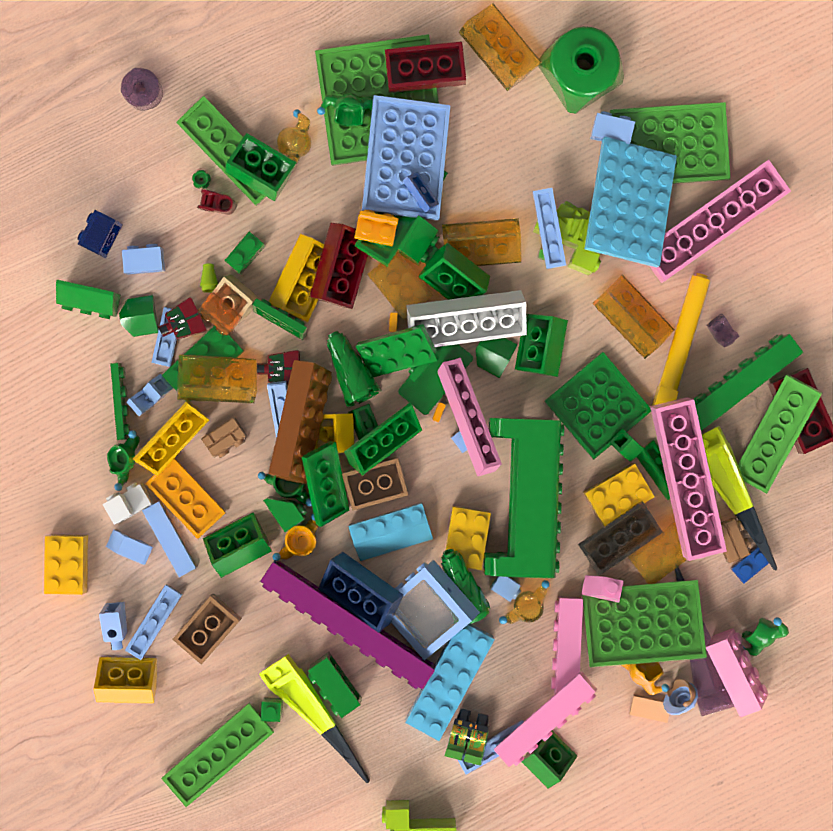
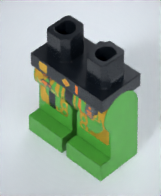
(473, 733)

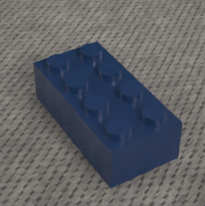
(360, 591)

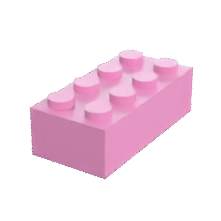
(737, 672)

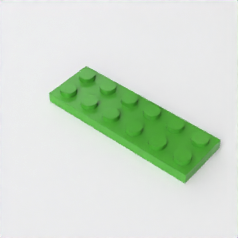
(216, 138)
(778, 432)
(217, 755)

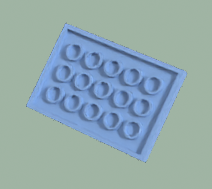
(403, 141)

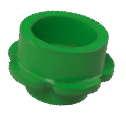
(196, 179)

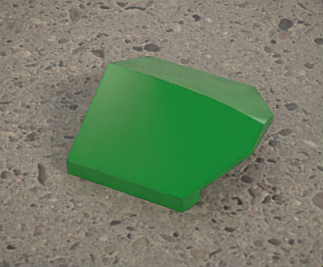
(139, 316)
(494, 355)

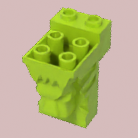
(573, 230)
(397, 818)

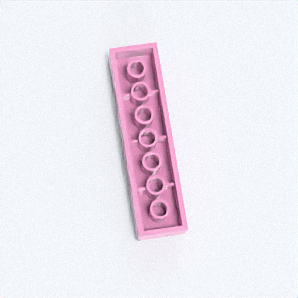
(720, 219)
(688, 478)

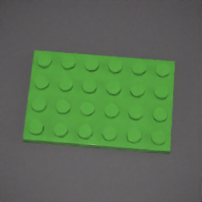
(690, 132)
(646, 625)

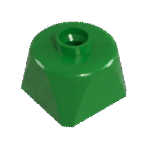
(577, 86)

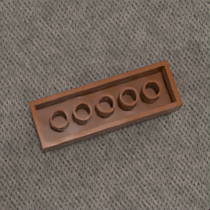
(300, 420)

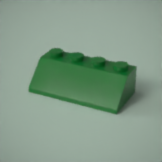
(384, 440)

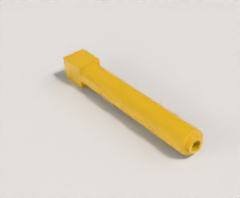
(682, 340)

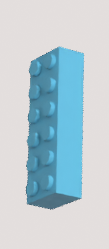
(450, 681)

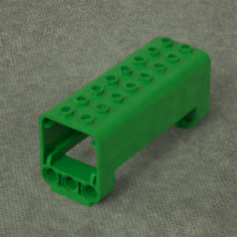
(532, 499)

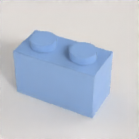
(608, 126)
(143, 260)

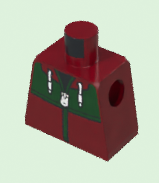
(183, 321)
(278, 366)

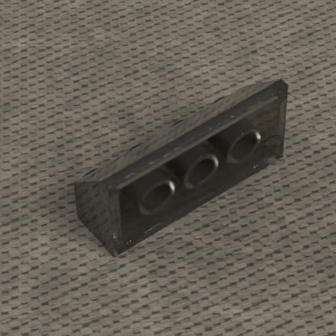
(620, 538)

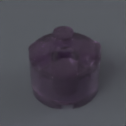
(137, 79)

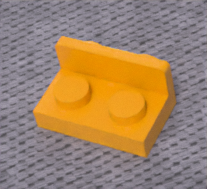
(376, 227)

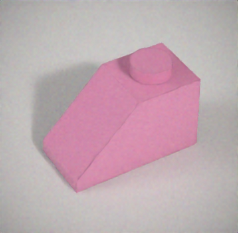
(602, 588)

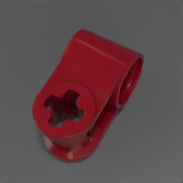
(213, 202)

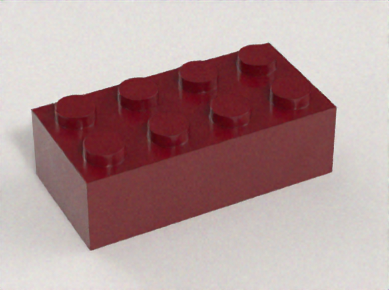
(425, 67)
(339, 268)
(819, 427)

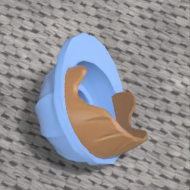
(680, 697)

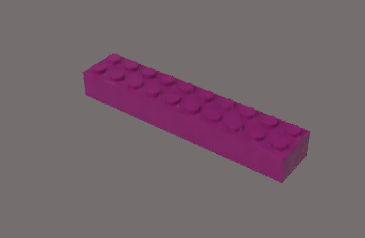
(382, 645)

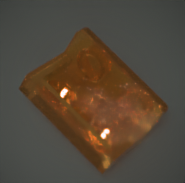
(219, 314)

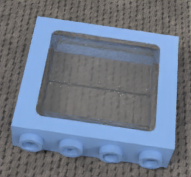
(431, 609)

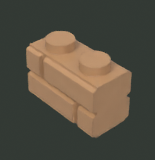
(224, 437)
(735, 544)

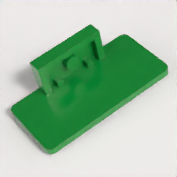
(424, 385)

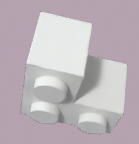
(125, 505)

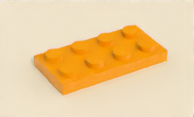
(186, 498)

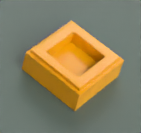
(393, 322)
(438, 412)

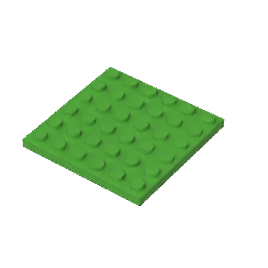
(360, 72)

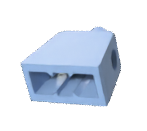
(113, 624)

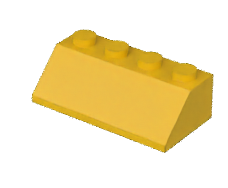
(297, 279)
(171, 438)

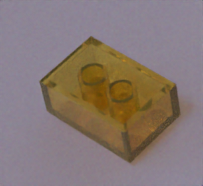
(400, 285)

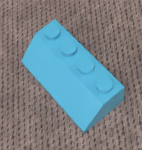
(390, 531)

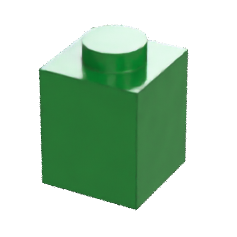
(626, 445)
(271, 709)

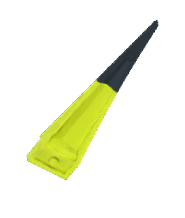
(732, 488)
(295, 689)

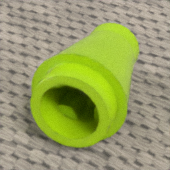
(208, 278)

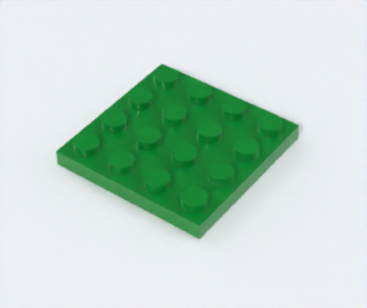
(597, 405)

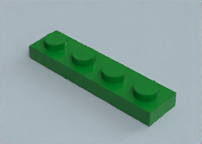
(120, 409)

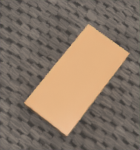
(648, 709)

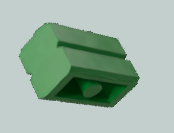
(245, 253)

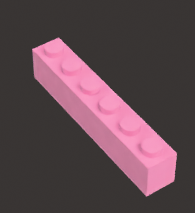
(469, 417)
(567, 641)
(545, 719)

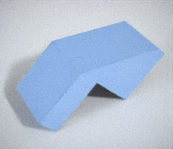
(149, 395)
(129, 547)

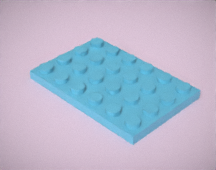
(630, 202)

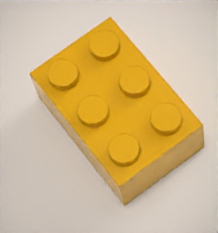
(618, 493)
(468, 534)
(66, 564)

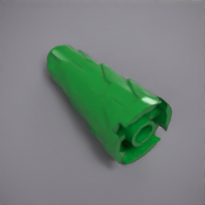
(351, 372)
(457, 571)

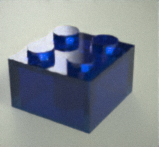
(99, 233)

